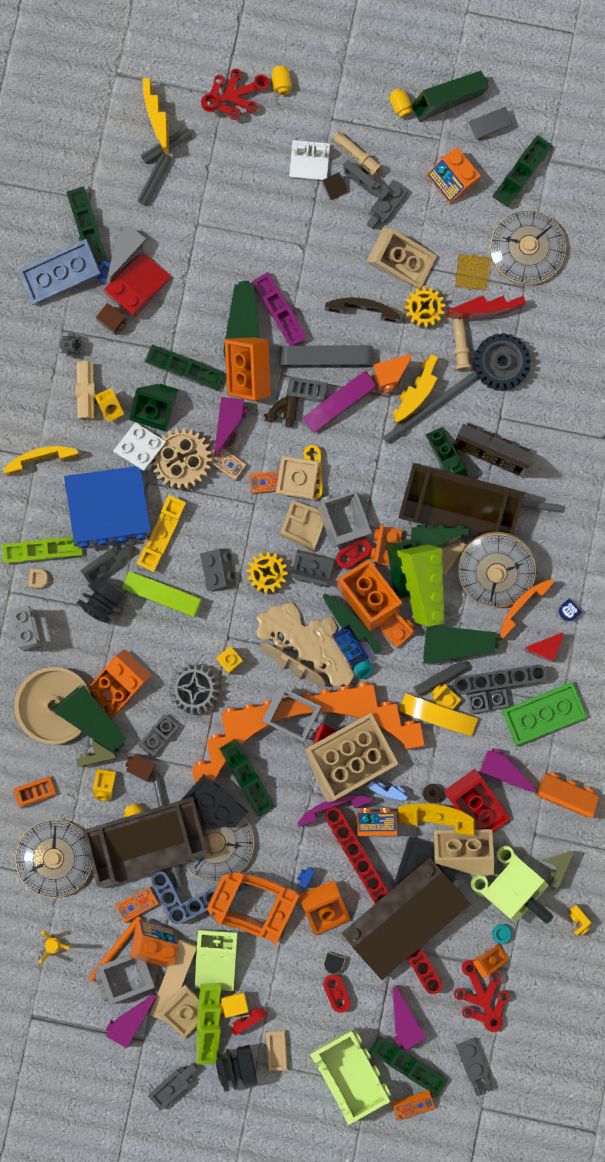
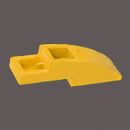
(414, 398)

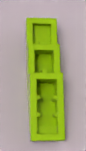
(39, 550)
(161, 594)
(208, 1023)

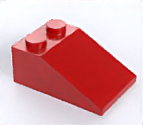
(137, 285)
(476, 800)

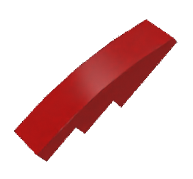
(481, 308)

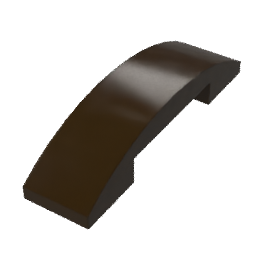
(338, 305)

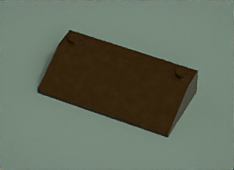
(453, 500)
(147, 842)
(406, 918)

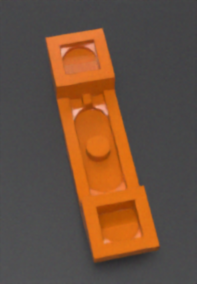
(508, 624)

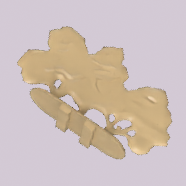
(311, 641)

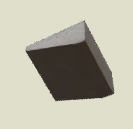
(334, 185)

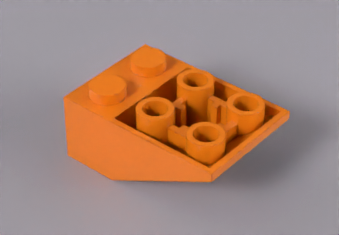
(118, 683)

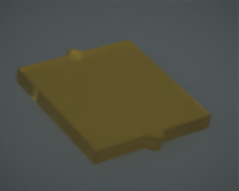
(472, 272)

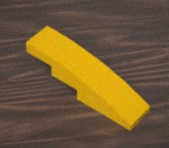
(157, 118)

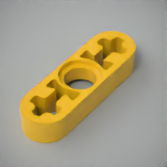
(319, 477)

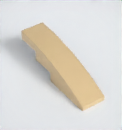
(174, 976)

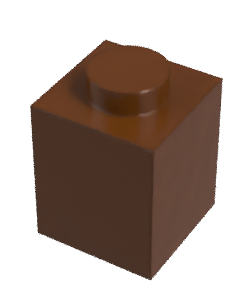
(111, 319)
(140, 767)

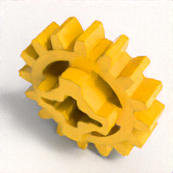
(418, 302)
(275, 576)

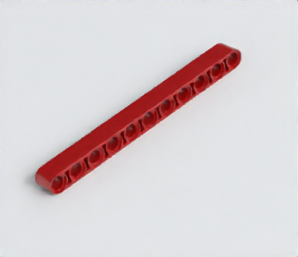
(376, 892)

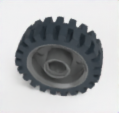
(504, 347)

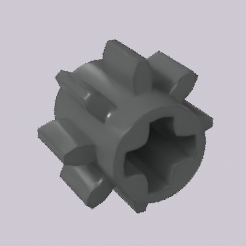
(71, 344)

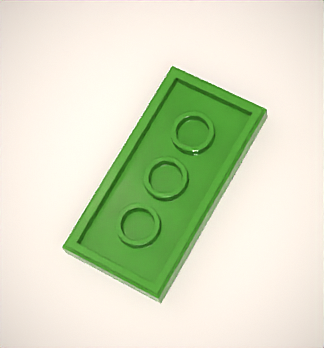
(544, 713)

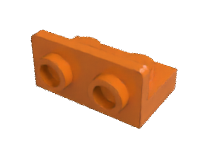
(384, 535)
(397, 629)

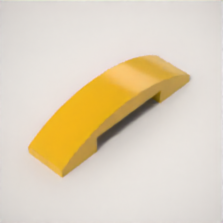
(16, 465)
(161, 533)
(438, 715)
(437, 814)

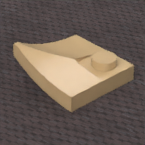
(302, 525)

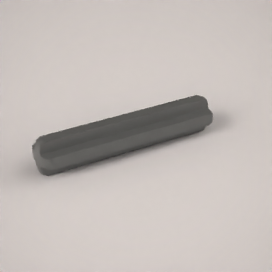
(174, 140)
(154, 179)
(440, 677)

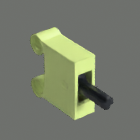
(514, 888)

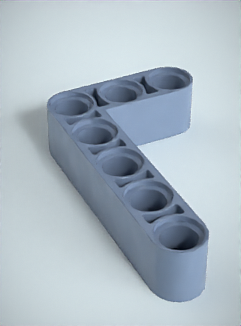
(185, 906)

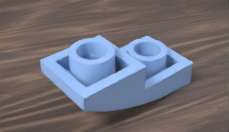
(393, 793)

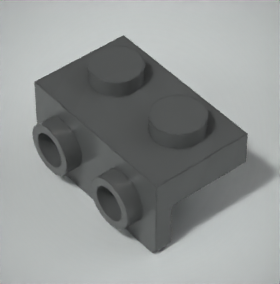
(312, 568)
(218, 569)

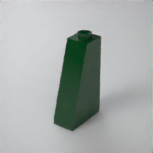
(449, 95)
(243, 313)
(456, 643)
(86, 715)

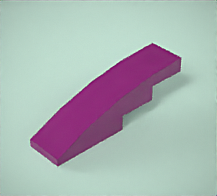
(279, 309)
(339, 401)

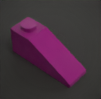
(229, 421)
(502, 769)
(128, 1023)
(405, 1025)

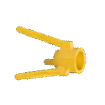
(52, 946)

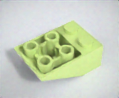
(216, 958)

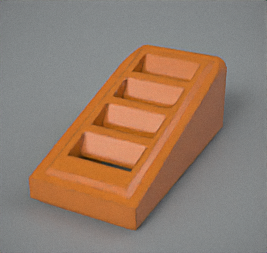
(16, 791)

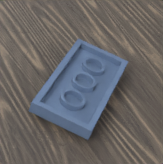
(59, 272)

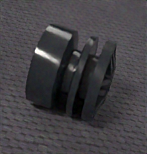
(102, 600)
(236, 1068)

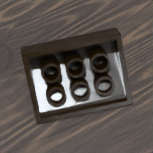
(493, 450)

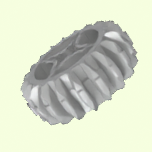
(210, 690)

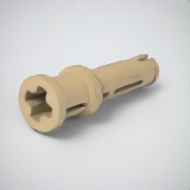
(363, 159)
(462, 351)

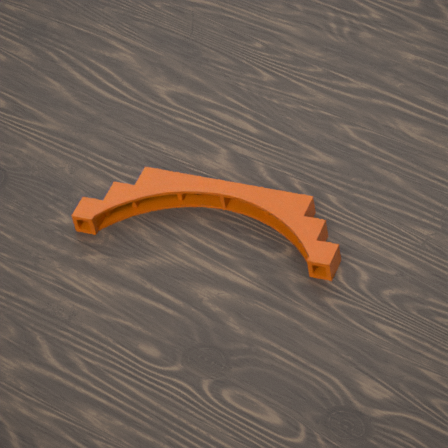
(350, 702)

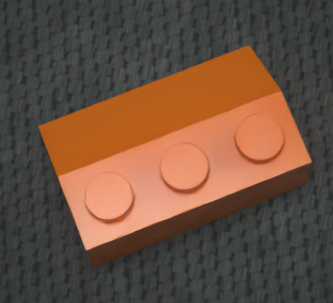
(248, 368)
(368, 595)
(567, 795)

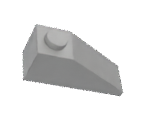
(126, 247)

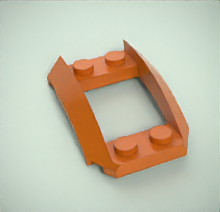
(277, 917)

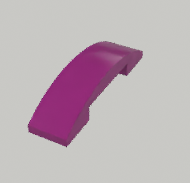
(355, 800)

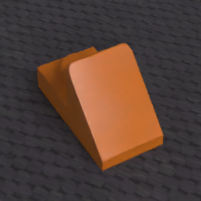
(490, 960)

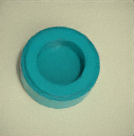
(363, 670)
(501, 934)

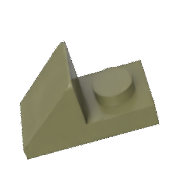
(101, 755)
(560, 861)

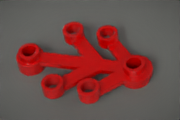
(233, 95)
(483, 999)

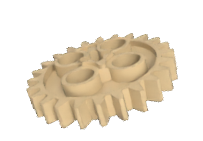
(189, 474)

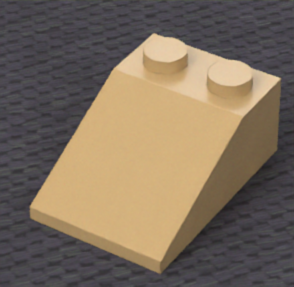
(401, 257)
(464, 851)

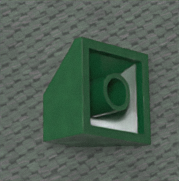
(153, 405)

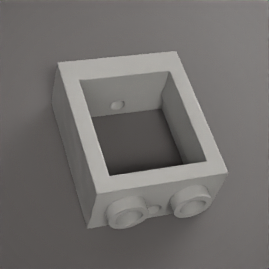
(364, 529)
(27, 631)
(274, 705)
(106, 992)

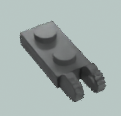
(473, 1064)

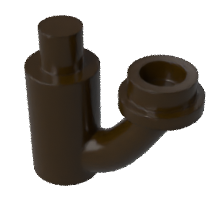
(290, 406)

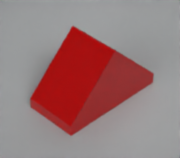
(546, 648)

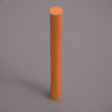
(117, 946)

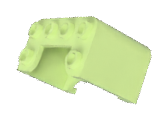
(351, 1076)

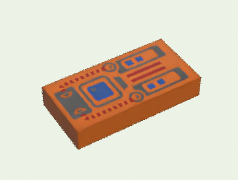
(264, 482)
(137, 904)
(413, 1105)

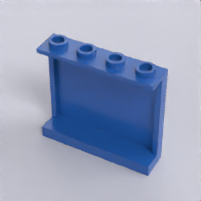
(107, 507)

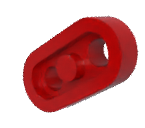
(352, 553)
(336, 993)
(255, 1016)

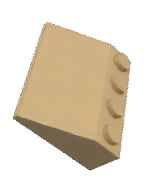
(350, 758)

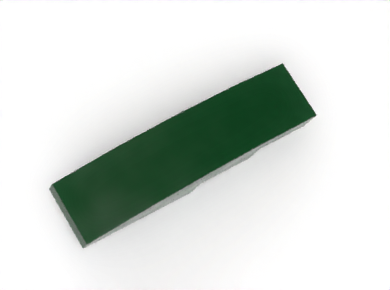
(522, 171)
(85, 221)
(184, 367)
(345, 618)
(246, 777)
(408, 1066)

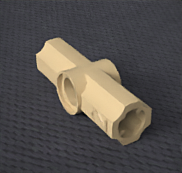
(85, 390)

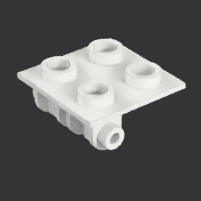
(309, 160)
(139, 447)

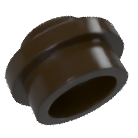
(428, 798)

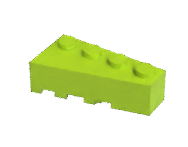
(424, 582)

